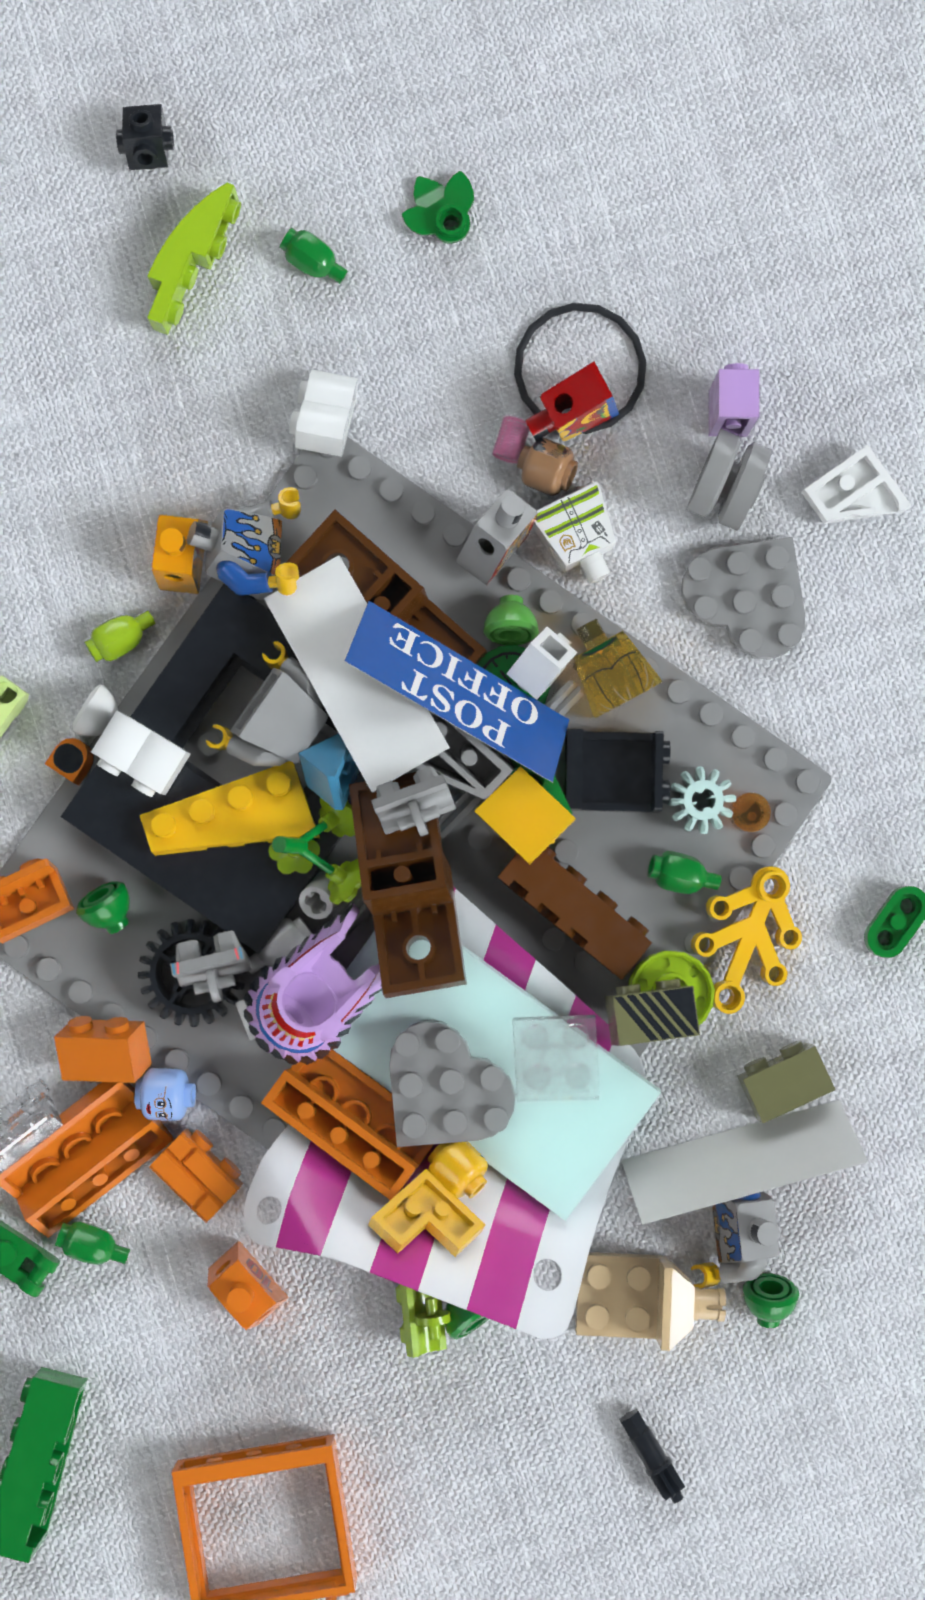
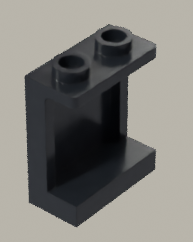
(616, 771)

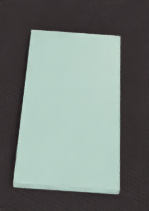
(548, 1145)

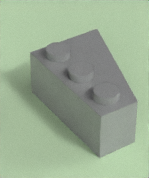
(468, 762)

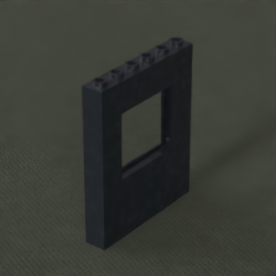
(226, 884)

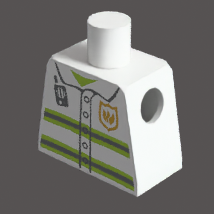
(578, 531)

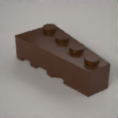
(577, 911)

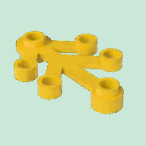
(751, 933)

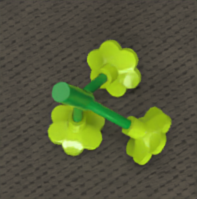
(302, 852)

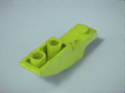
(193, 242)

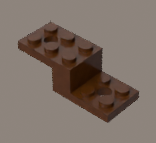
(383, 582)
(410, 898)

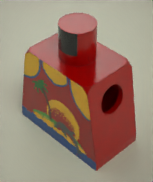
(585, 395)

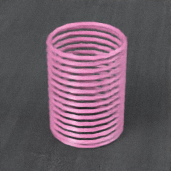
(504, 447)

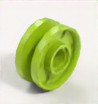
(677, 965)

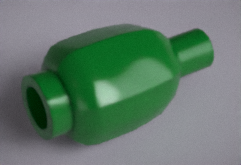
(311, 255)
(681, 873)
(90, 1244)

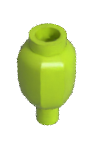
(118, 636)

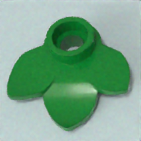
(439, 204)

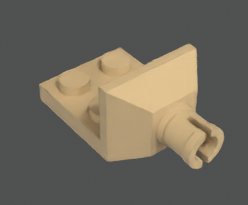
(642, 1299)

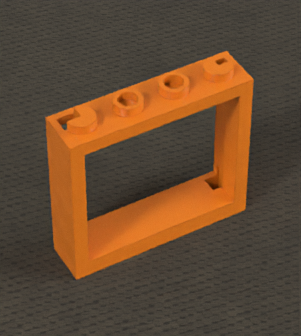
(256, 1461)

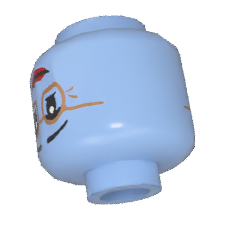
(164, 1094)

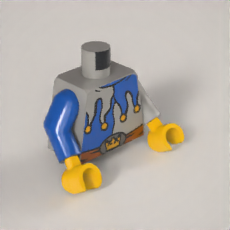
(246, 547)
(744, 1240)

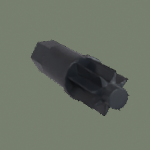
(656, 1462)

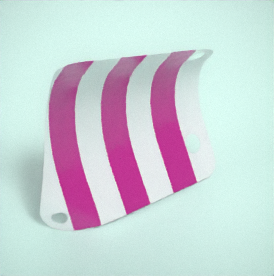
(330, 1206)

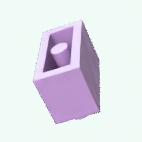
(734, 400)

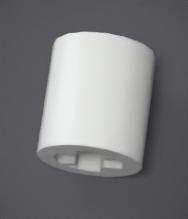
(315, 898)

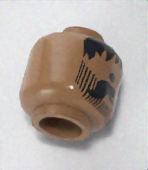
(547, 466)

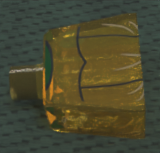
(611, 669)

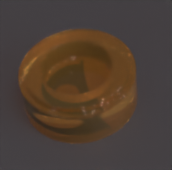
(750, 812)

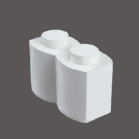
(325, 412)
(140, 754)

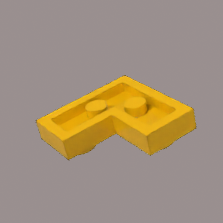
(426, 1206)

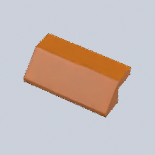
(347, 1119)
(84, 1158)

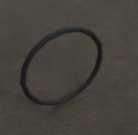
(585, 308)

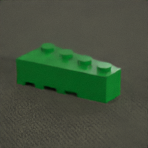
(37, 1460)

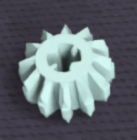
(705, 813)

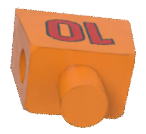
(244, 1287)

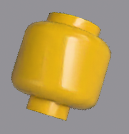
(459, 1168)

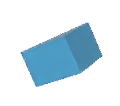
(329, 770)

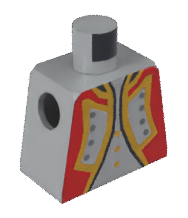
(506, 527)

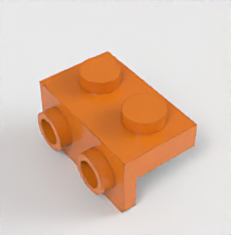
(31, 898)

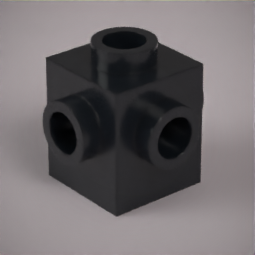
(145, 137)

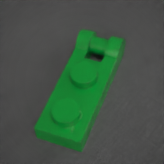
(14, 1252)

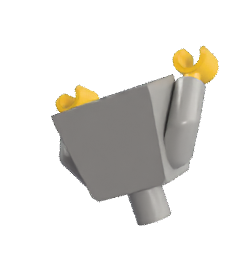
(279, 719)

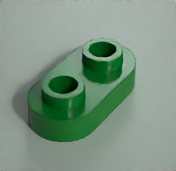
(898, 924)

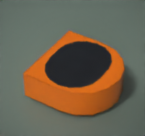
(71, 760)

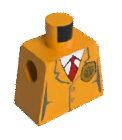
(176, 557)

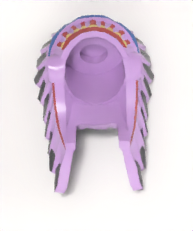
(308, 997)

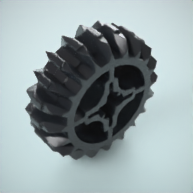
(173, 1001)

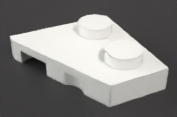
(856, 490)

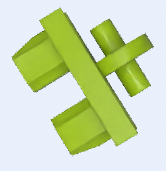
(422, 1322)

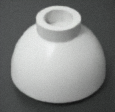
(95, 713)

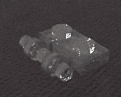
(26, 1122)

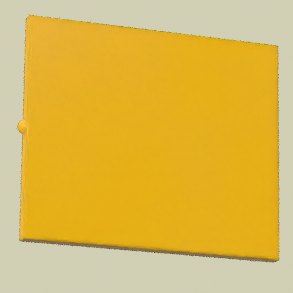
(525, 815)

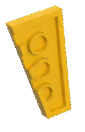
(232, 814)

